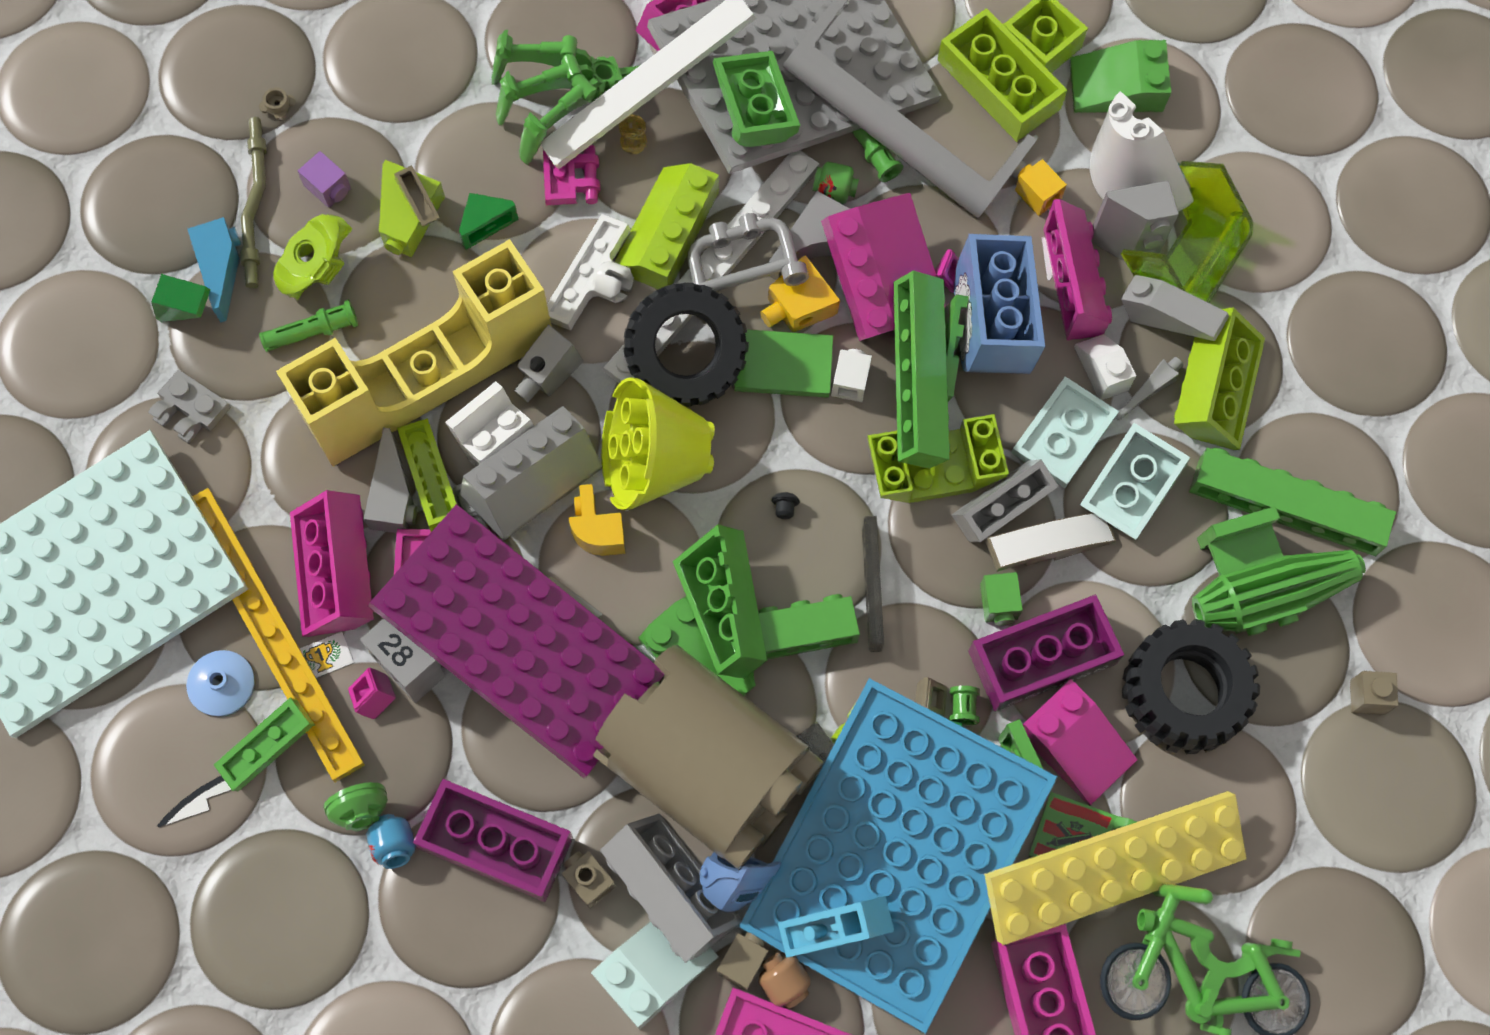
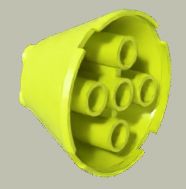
(652, 445)

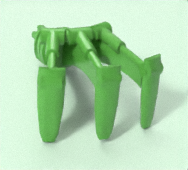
(573, 70)

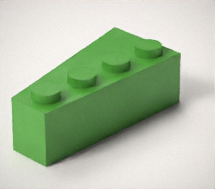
(723, 600)

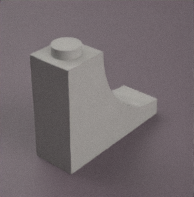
(808, 231)

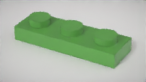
(264, 744)

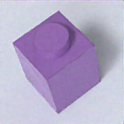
(324, 179)

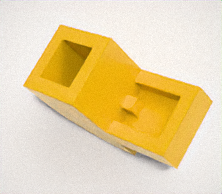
(596, 533)

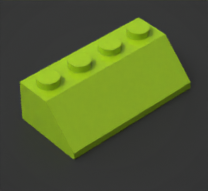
(669, 224)
(1220, 384)

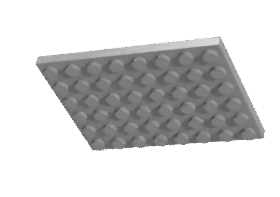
(860, 40)

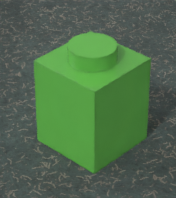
(1001, 598)

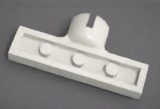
(592, 273)

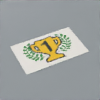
(327, 654)

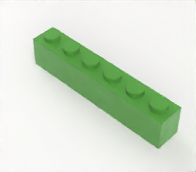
(921, 370)
(1299, 502)

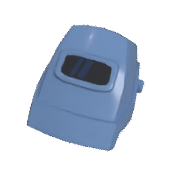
(734, 888)

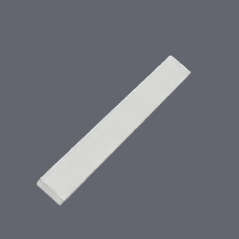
(647, 81)

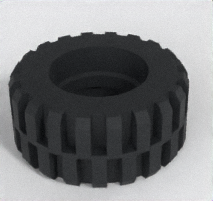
(724, 323)
(1219, 657)

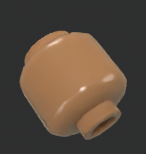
(784, 980)

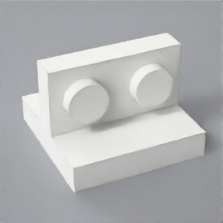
(487, 424)

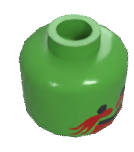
(835, 181)

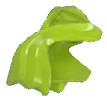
(323, 236)

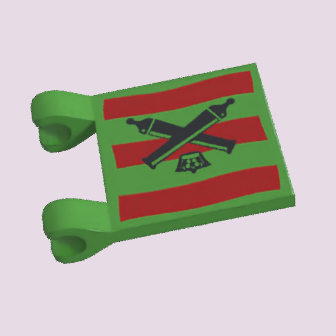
(1071, 822)

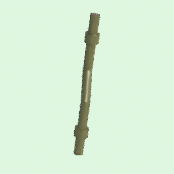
(249, 254)

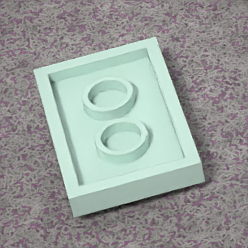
(1065, 430)

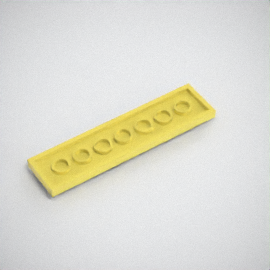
(1114, 867)

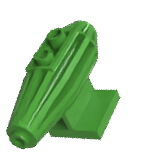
(1259, 582)

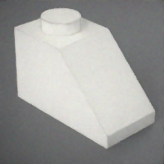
(1106, 366)

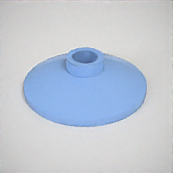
(229, 695)

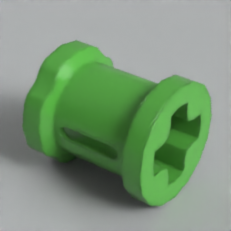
(965, 704)

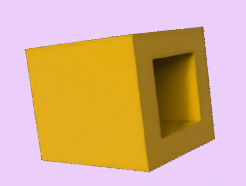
(1039, 186)

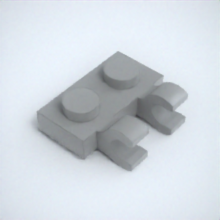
(193, 400)

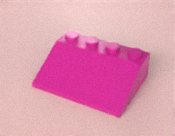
(870, 252)

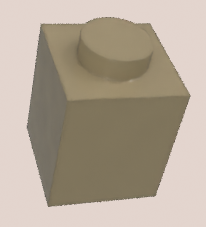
(1374, 692)
(743, 960)

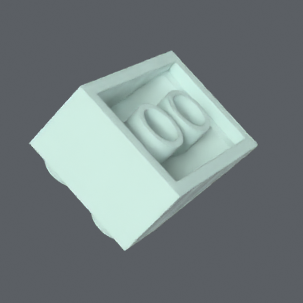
(1135, 481)
(647, 974)

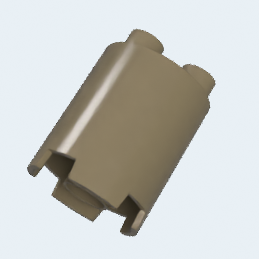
(707, 757)

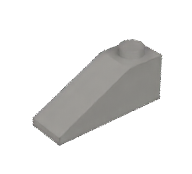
(1172, 309)
(389, 497)

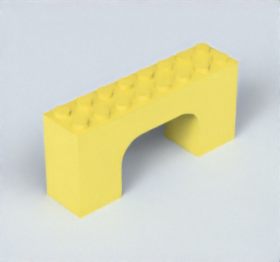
(487, 329)

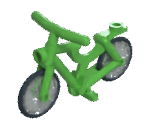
(1138, 979)

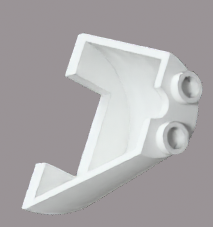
(1134, 154)

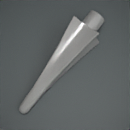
(1158, 380)

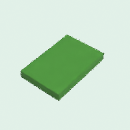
(787, 364)

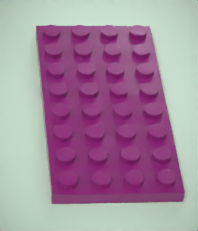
(514, 637)

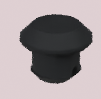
(785, 504)

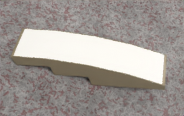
(1049, 540)

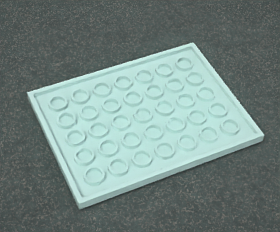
(102, 579)

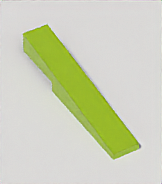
(427, 471)

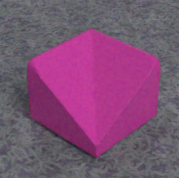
(371, 693)

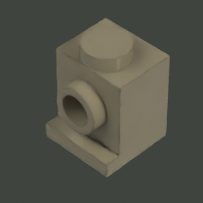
(594, 889)

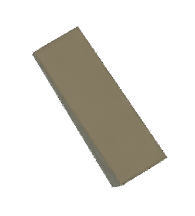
(416, 196)

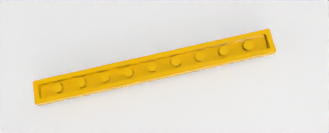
(282, 651)

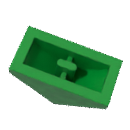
(485, 217)
(178, 299)

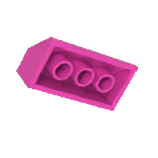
(1076, 272)
(331, 564)

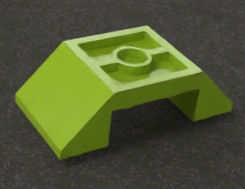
(974, 463)

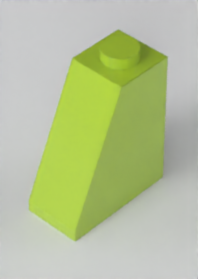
(398, 223)

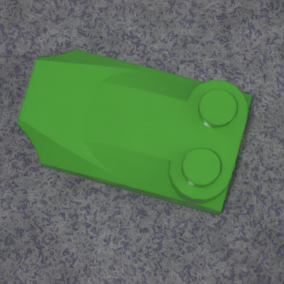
(756, 99)
(680, 628)

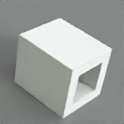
(851, 375)

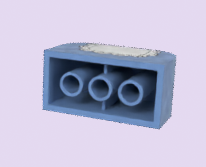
(1003, 305)

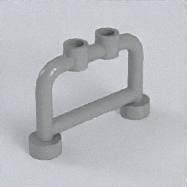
(750, 227)

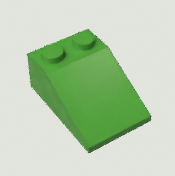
(1133, 68)

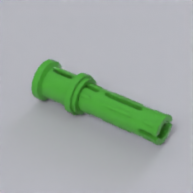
(879, 156)
(323, 322)

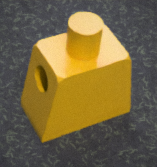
(800, 304)

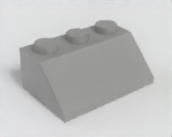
(1135, 219)

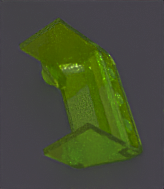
(1210, 240)

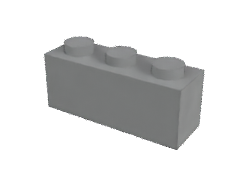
(1005, 500)

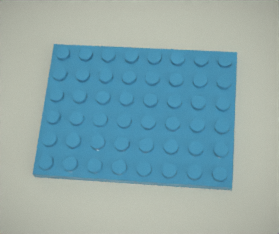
(909, 816)

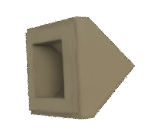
(931, 695)

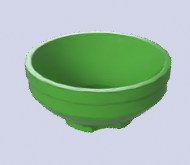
(356, 806)

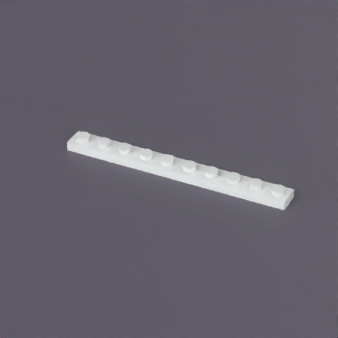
(717, 262)

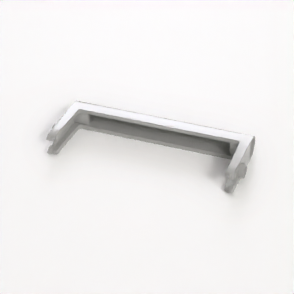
(892, 127)

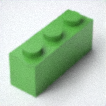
(808, 626)

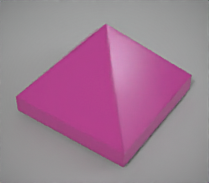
(947, 268)

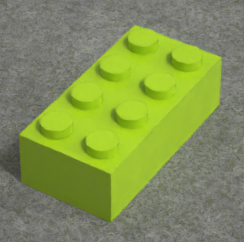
(1001, 74)

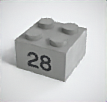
(403, 660)

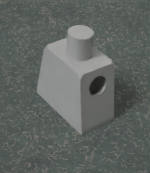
(547, 364)

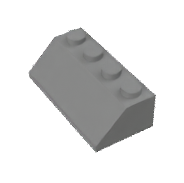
(531, 473)
(668, 886)

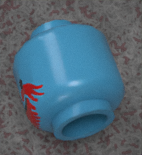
(390, 841)

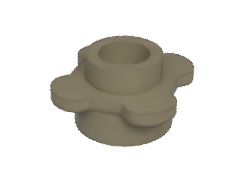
(275, 96)

